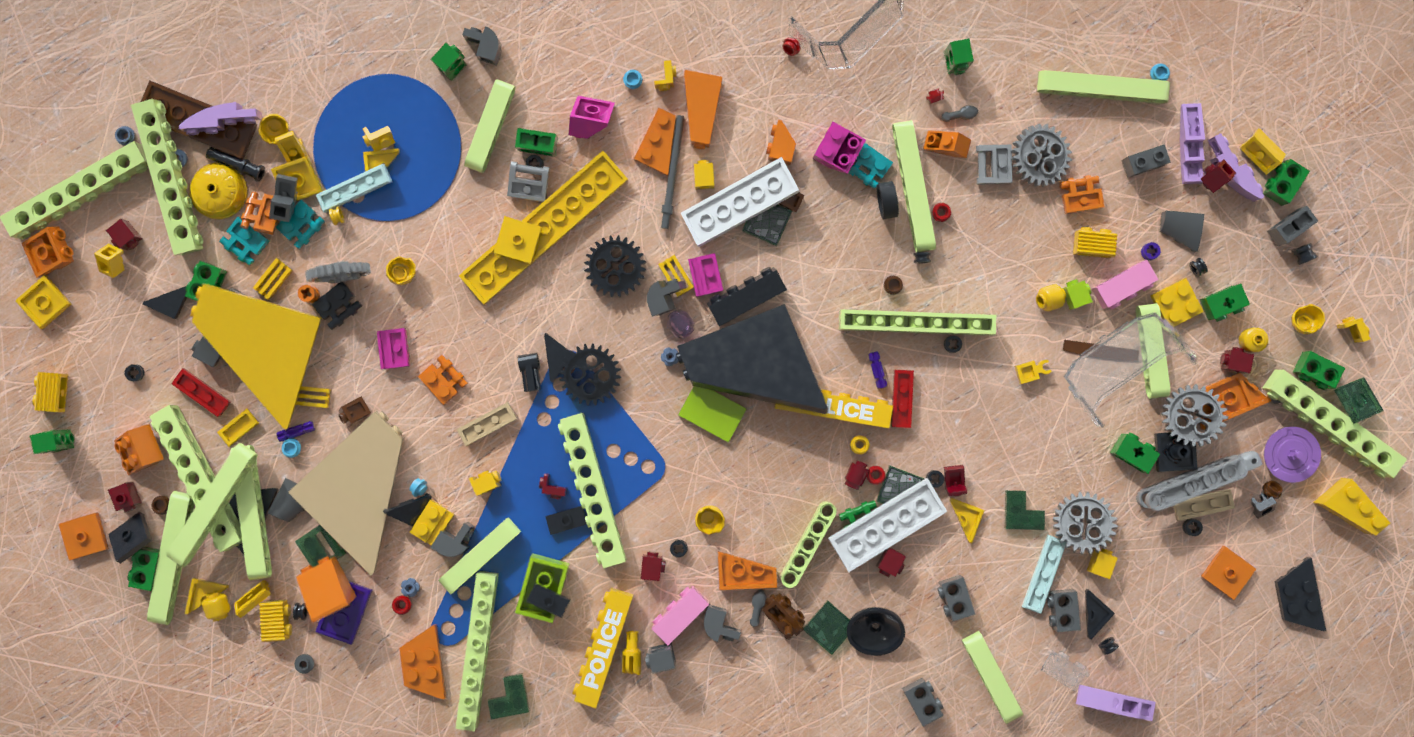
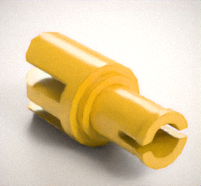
(631, 654)

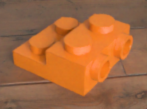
(48, 251)

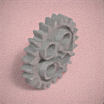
(1026, 147)
(338, 272)
(1189, 432)
(1102, 525)

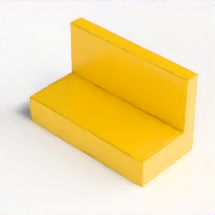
(1263, 151)

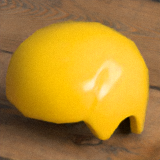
(271, 127)
(400, 270)
(1308, 319)
(710, 520)

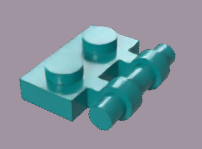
(874, 162)
(301, 217)
(251, 239)

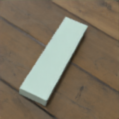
(354, 188)
(1044, 574)

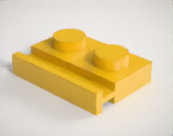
(431, 522)

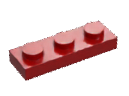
(201, 392)
(902, 398)

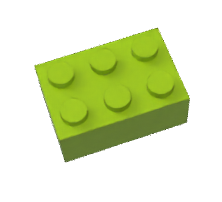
(545, 572)

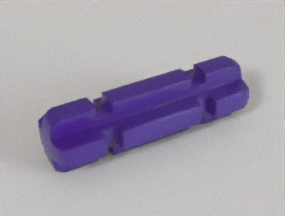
(877, 369)
(295, 431)

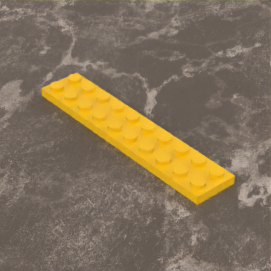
(556, 217)

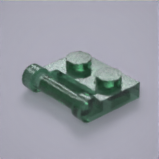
(314, 549)

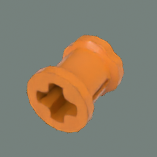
(302, 293)

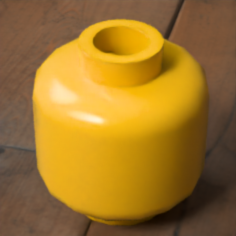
(1051, 297)
(1253, 340)
(216, 606)

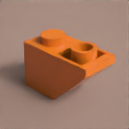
(947, 143)
(782, 145)

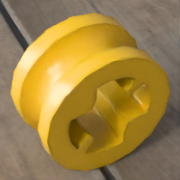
(336, 215)

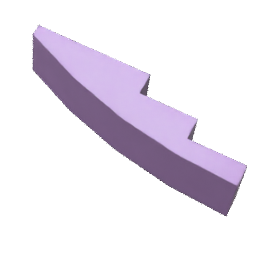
(1191, 143)

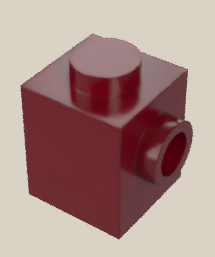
(1217, 175)
(124, 235)
(1237, 361)
(124, 497)
(891, 562)
(652, 566)

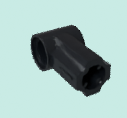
(530, 367)

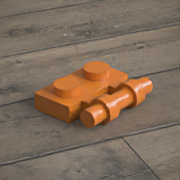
(1082, 200)
(261, 221)
(438, 383)

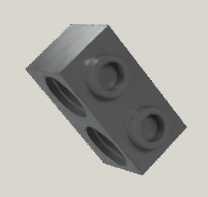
(1146, 161)
(1292, 226)
(960, 596)
(1069, 609)
(660, 658)
(921, 702)

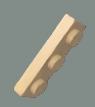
(487, 424)
(1204, 505)

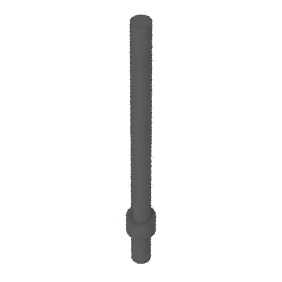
(667, 208)

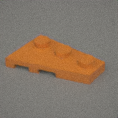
(657, 142)
(744, 573)

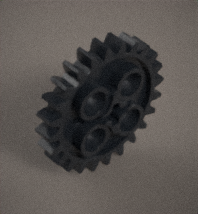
(604, 252)
(578, 360)

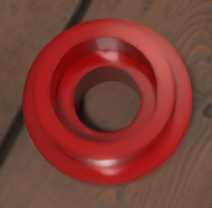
(791, 46)
(935, 95)
(947, 212)
(880, 479)
(397, 609)

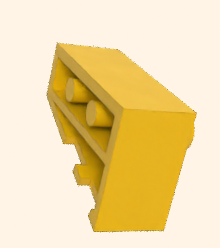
(1353, 506)

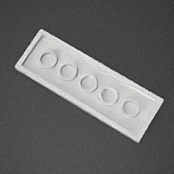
(740, 202)
(887, 524)

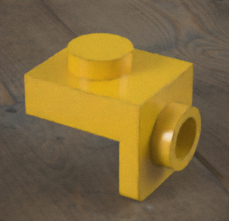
(670, 72)
(379, 139)
(1357, 327)

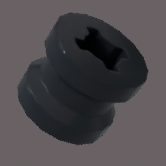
(1304, 253)

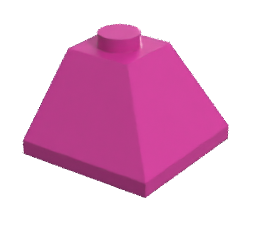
(589, 116)

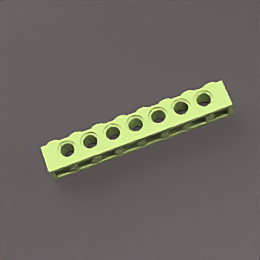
(143, 113)
(15, 219)
(917, 322)
(1390, 461)
(198, 466)
(604, 557)
(477, 650)

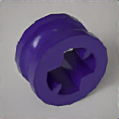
(1154, 246)

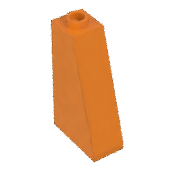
(702, 103)

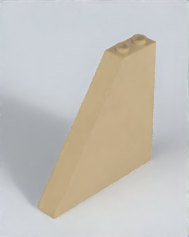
(354, 488)

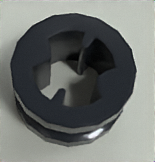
(532, 157)
(922, 257)
(1198, 267)
(947, 344)
(130, 368)
(940, 478)
(1187, 530)
(679, 554)
(300, 611)
(1108, 645)

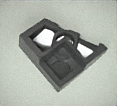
(1183, 227)
(284, 505)

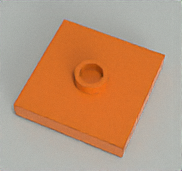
(83, 536)
(1228, 572)

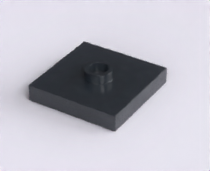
(130, 537)

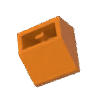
(138, 449)

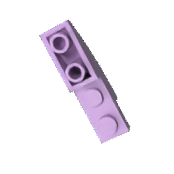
(214, 117)
(1243, 181)
(1115, 703)

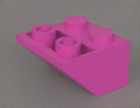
(839, 148)

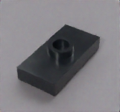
(566, 520)
(548, 600)

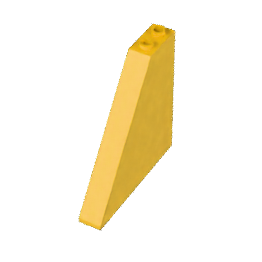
(260, 343)

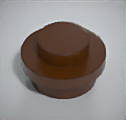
(893, 285)
(1272, 489)
(160, 504)

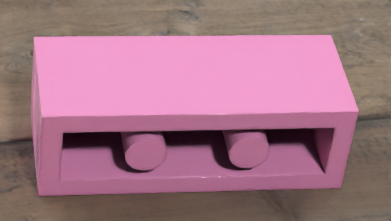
(1125, 285)
(679, 614)

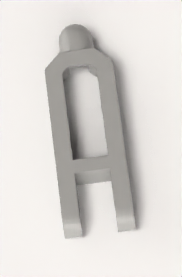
(1182, 486)

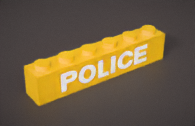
(851, 410)
(603, 647)

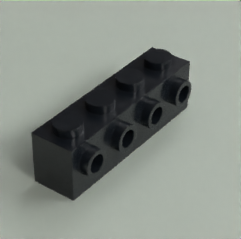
(746, 296)

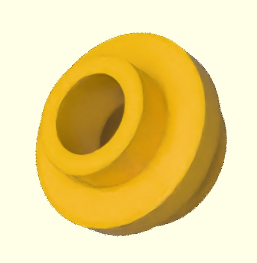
(864, 440)

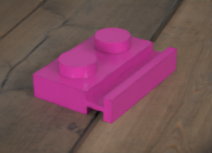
(705, 275)
(393, 348)

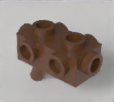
(784, 616)

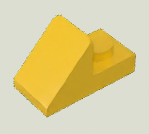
(291, 146)

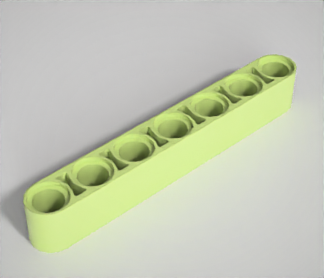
(1103, 86)
(914, 186)
(212, 505)
(253, 525)
(167, 571)

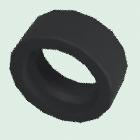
(887, 200)

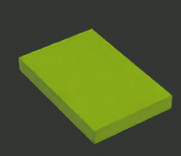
(712, 412)

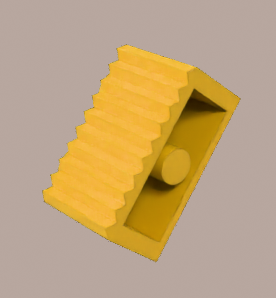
(1095, 244)
(50, 392)
(275, 620)

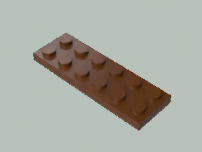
(179, 107)

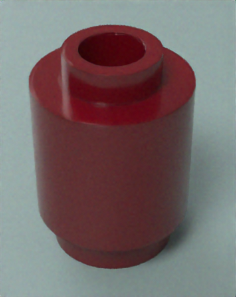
(856, 475)

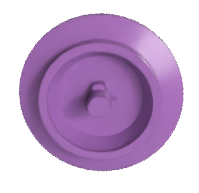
(1292, 454)

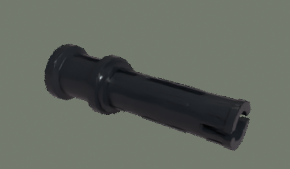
(243, 166)

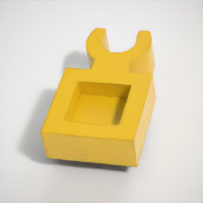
(1029, 371)

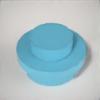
(1159, 72)
(632, 79)
(291, 448)
(418, 487)

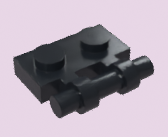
(333, 300)

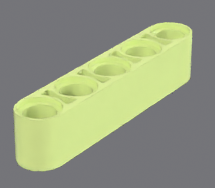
(489, 126)
(1156, 376)
(807, 554)
(479, 555)
(992, 677)

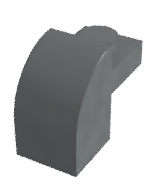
(489, 44)
(284, 199)
(659, 296)
(452, 545)
(714, 624)

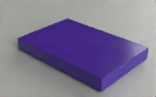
(346, 621)

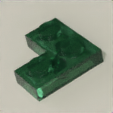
(1016, 514)
(515, 700)

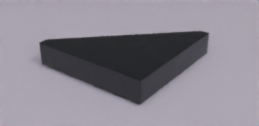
(168, 303)
(555, 356)
(409, 510)
(1096, 614)

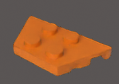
(1237, 394)
(423, 664)

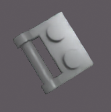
(1000, 164)
(528, 188)

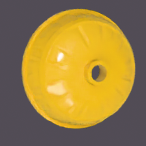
(227, 196)

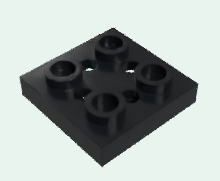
(1185, 454)

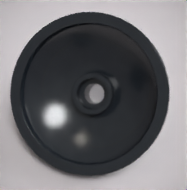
(875, 638)

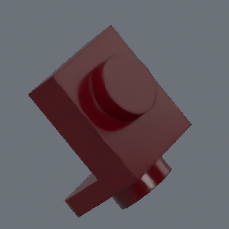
(955, 480)
(555, 491)

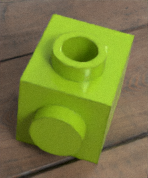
(1077, 294)

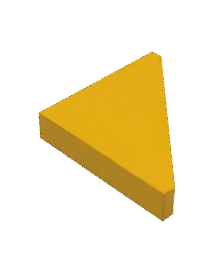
(380, 157)
(968, 517)
(198, 591)

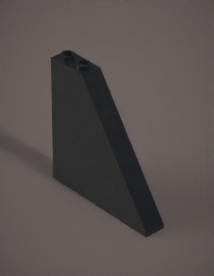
(756, 361)

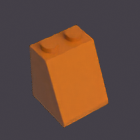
(325, 588)

